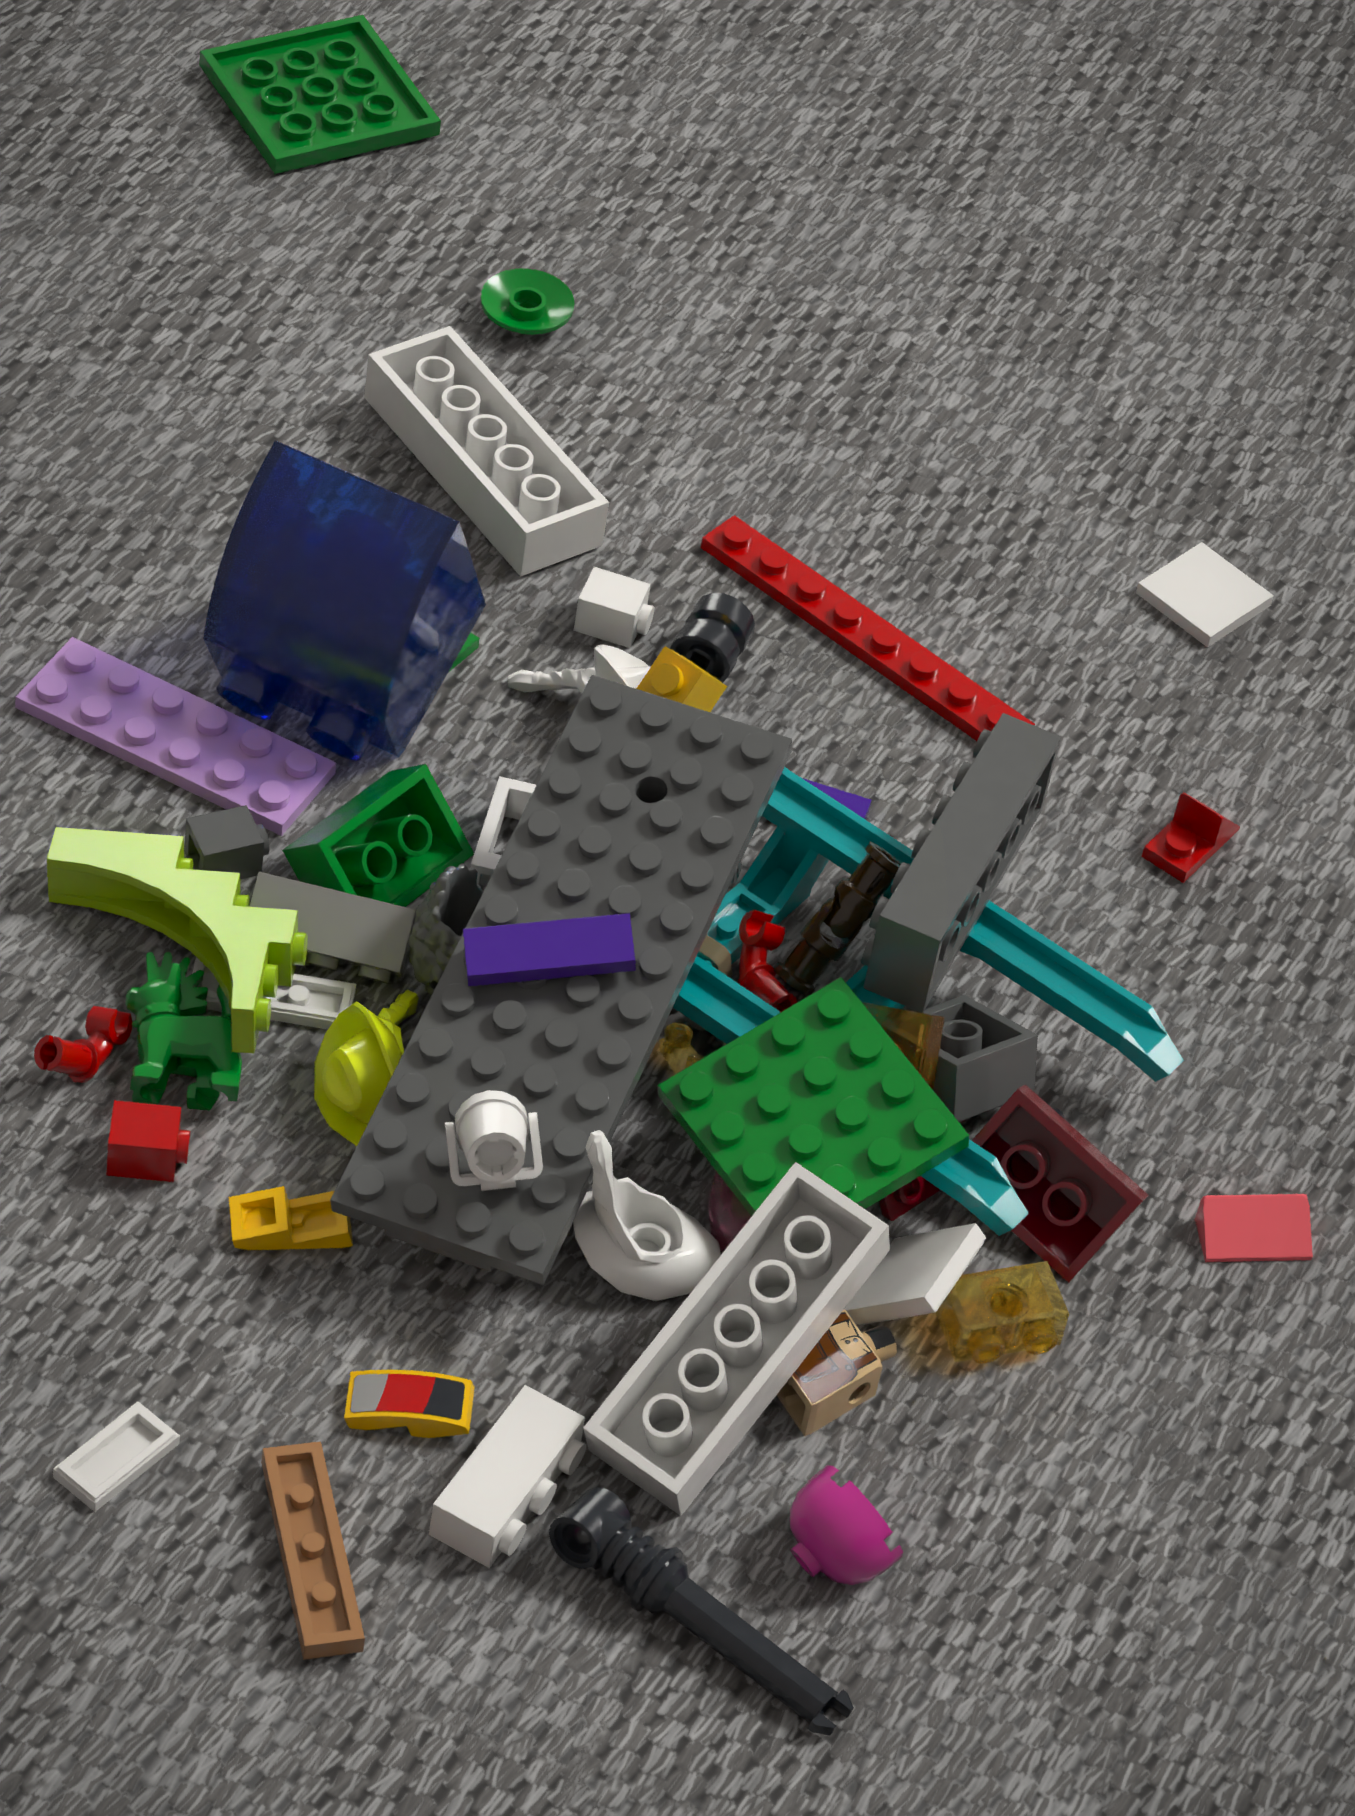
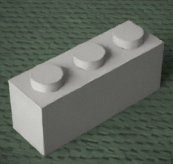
(343, 926)

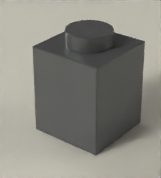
(226, 842)

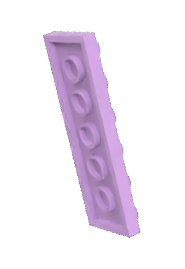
(175, 735)

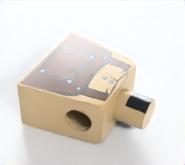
(837, 1373)

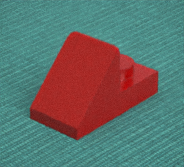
(1189, 838)

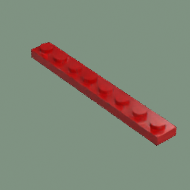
(856, 628)

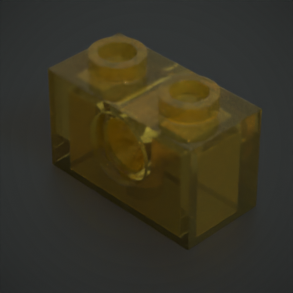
(1003, 1313)

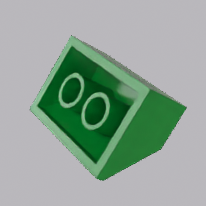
(384, 840)

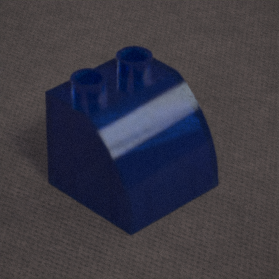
(339, 604)

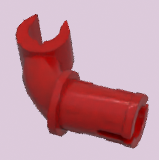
(755, 973)
(85, 1056)

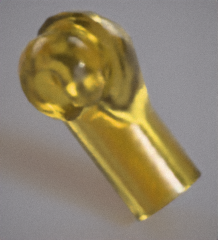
(676, 1047)

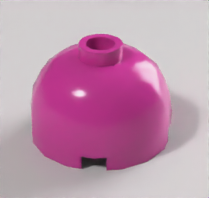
(839, 1531)

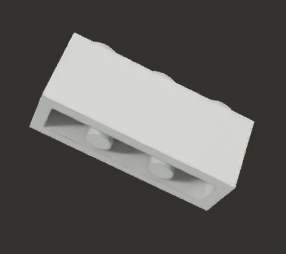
(508, 1477)

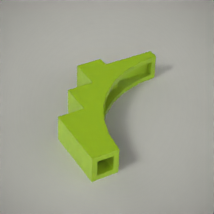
(200, 909)

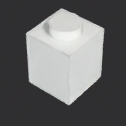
(613, 608)

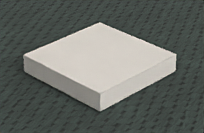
(1204, 594)
(916, 1274)

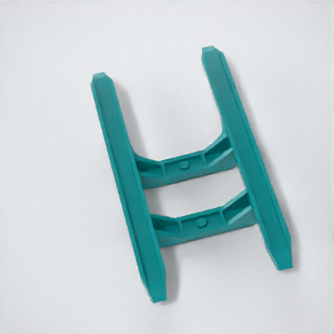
(820, 829)

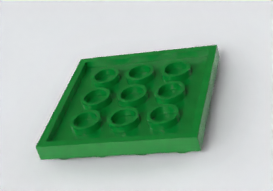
(319, 93)
(816, 1092)

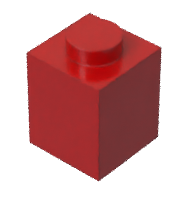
(146, 1141)

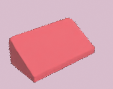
(1254, 1227)

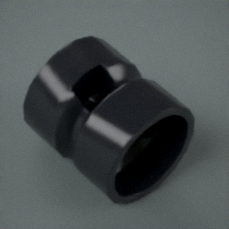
(715, 634)

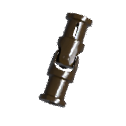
(844, 914)

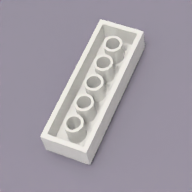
(486, 450)
(737, 1338)

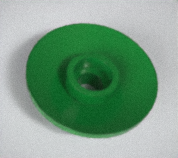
(527, 301)

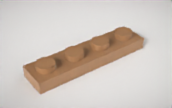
(312, 1550)

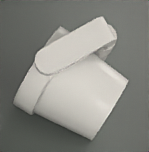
(493, 1136)

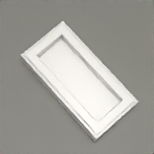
(116, 1456)

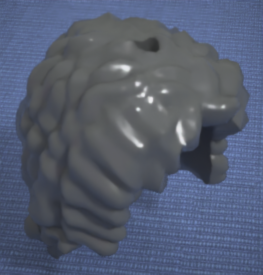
(441, 922)

